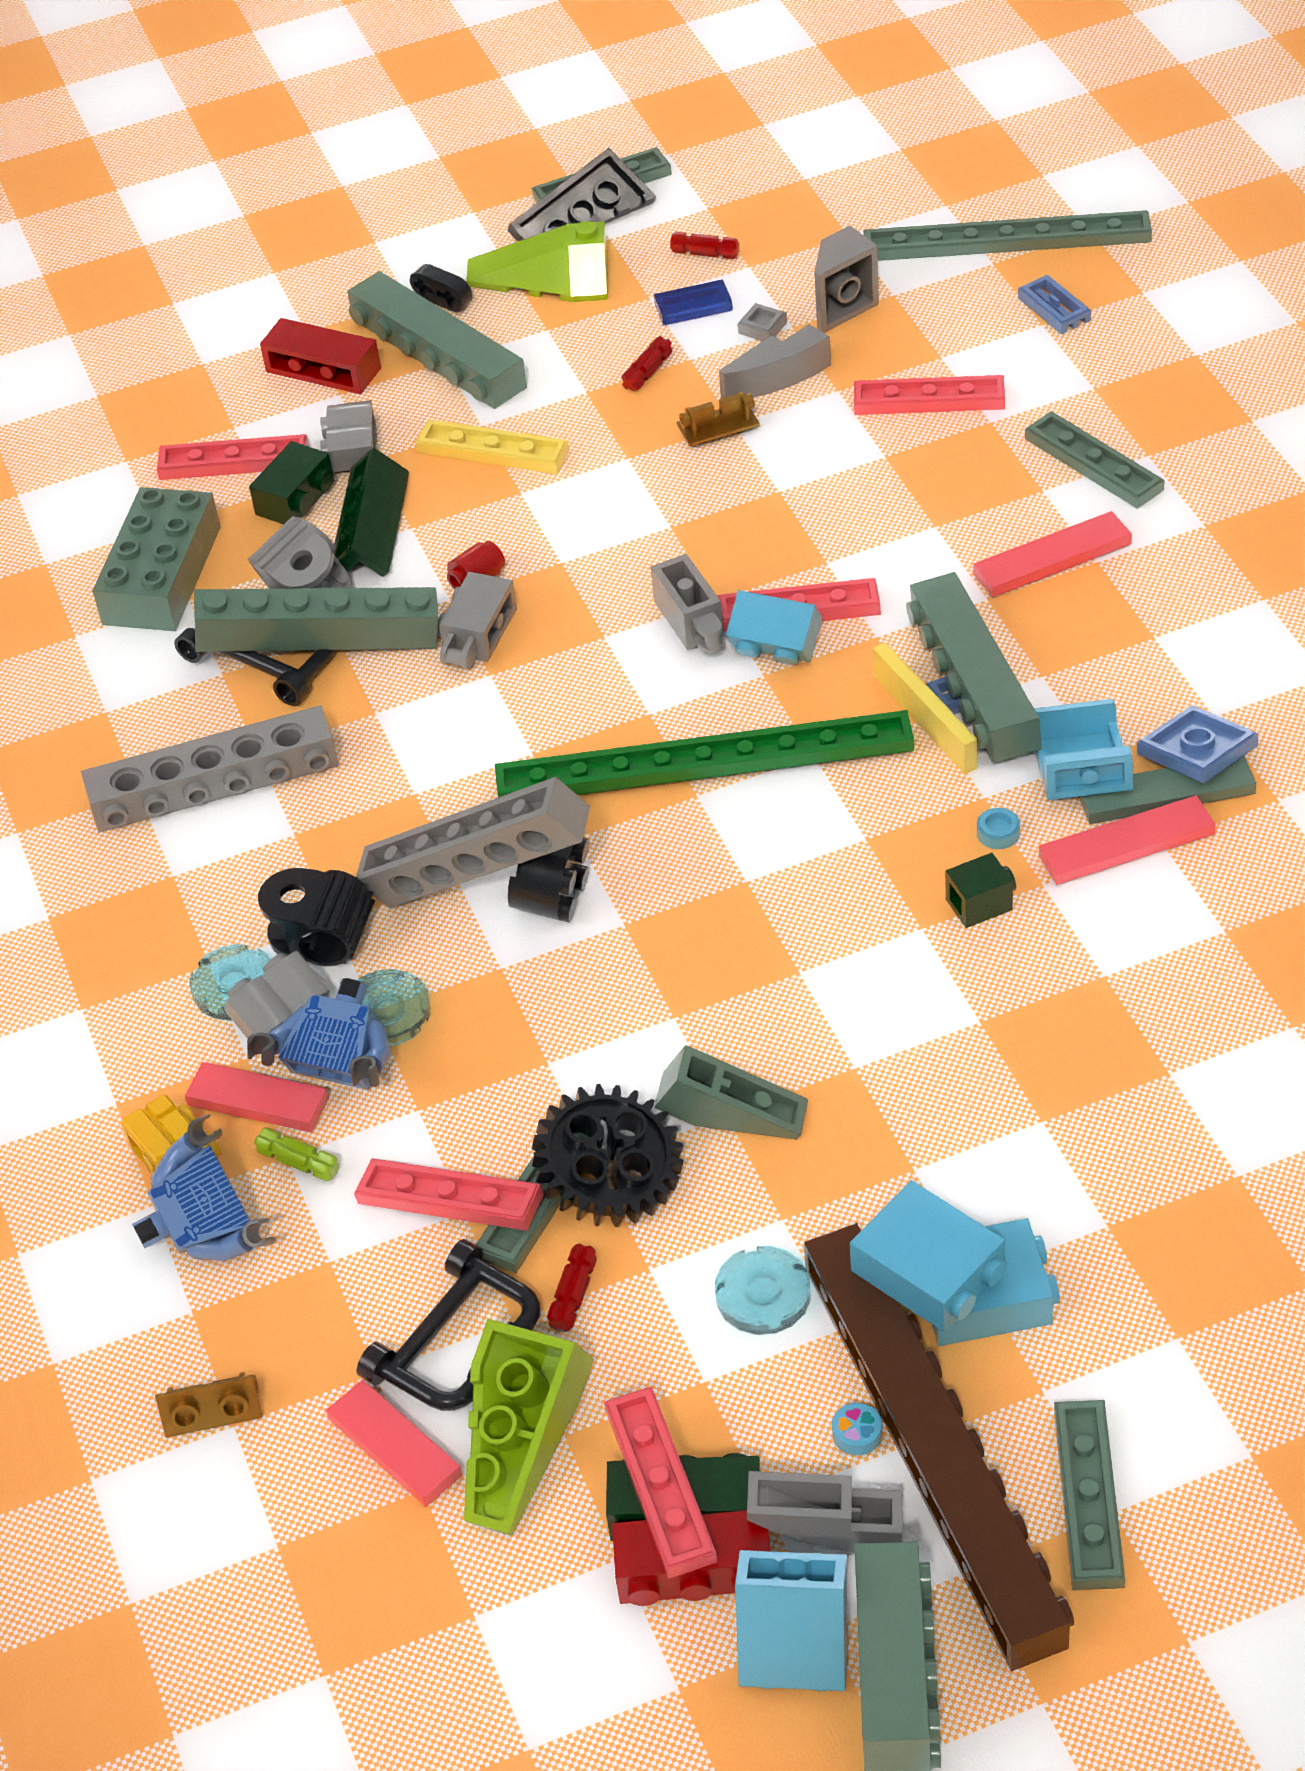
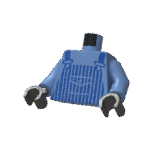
(329, 1039)
(198, 1203)

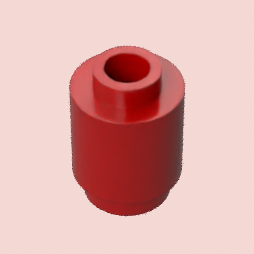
(480, 558)

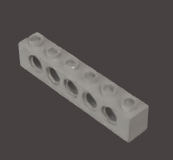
(209, 768)
(474, 842)

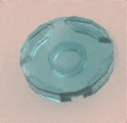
(220, 972)
(398, 1002)
(762, 1290)

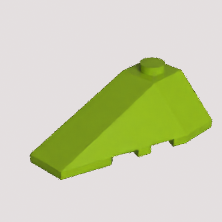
(559, 262)
(521, 1407)

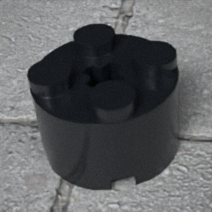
(549, 882)

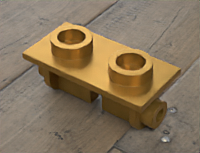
(705, 424)
(209, 1405)

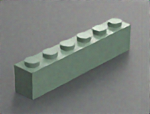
(437, 339)
(315, 619)
(974, 668)

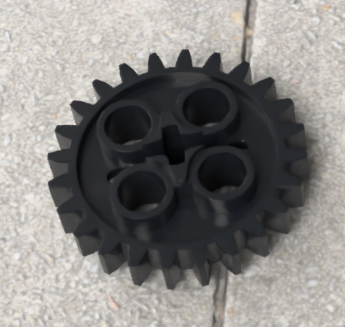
(648, 1152)

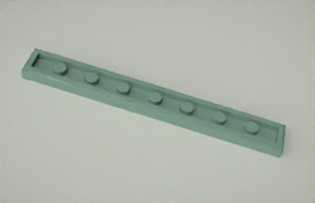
(1011, 235)

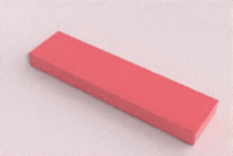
(929, 395)
(221, 457)
(1052, 553)
(832, 599)
(1126, 839)
(449, 1194)
(660, 1482)

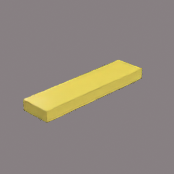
(492, 446)
(925, 708)

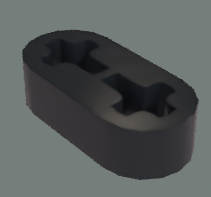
(441, 287)

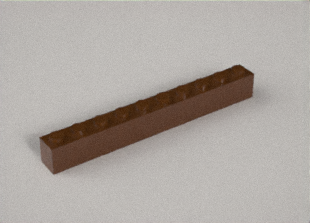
(942, 1458)

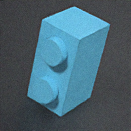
(773, 627)

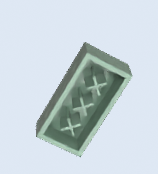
(157, 559)
(896, 1658)

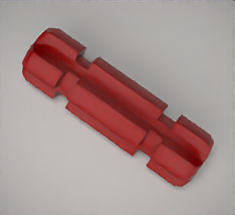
(704, 245)
(646, 363)
(571, 1287)

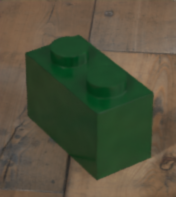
(291, 483)

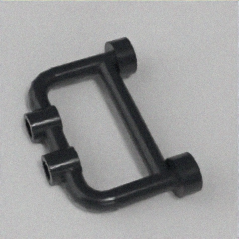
(291, 682)
(466, 1265)

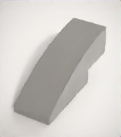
(777, 363)
(824, 1509)

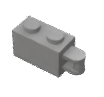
(688, 604)
(476, 619)

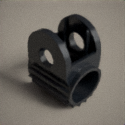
(331, 910)

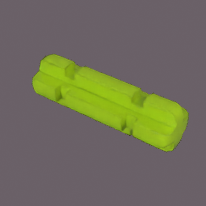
(297, 1154)

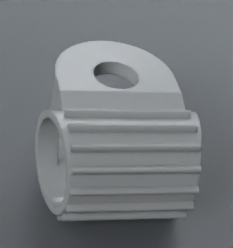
(299, 558)

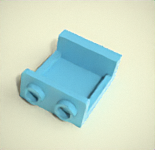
(1083, 750)

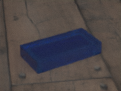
(693, 302)

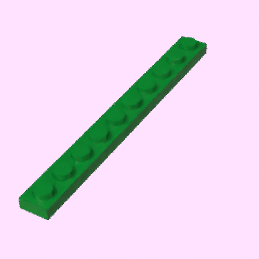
(714, 755)

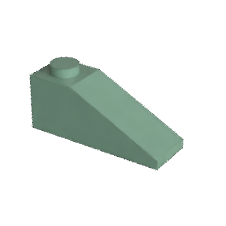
(727, 1098)

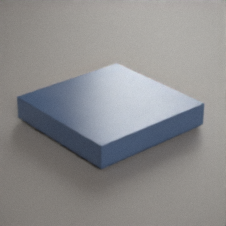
(1197, 744)

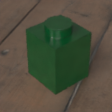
(979, 889)

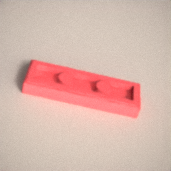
(256, 1096)
(394, 1443)

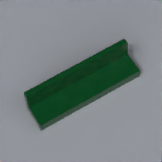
(371, 513)

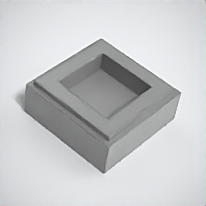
(762, 322)

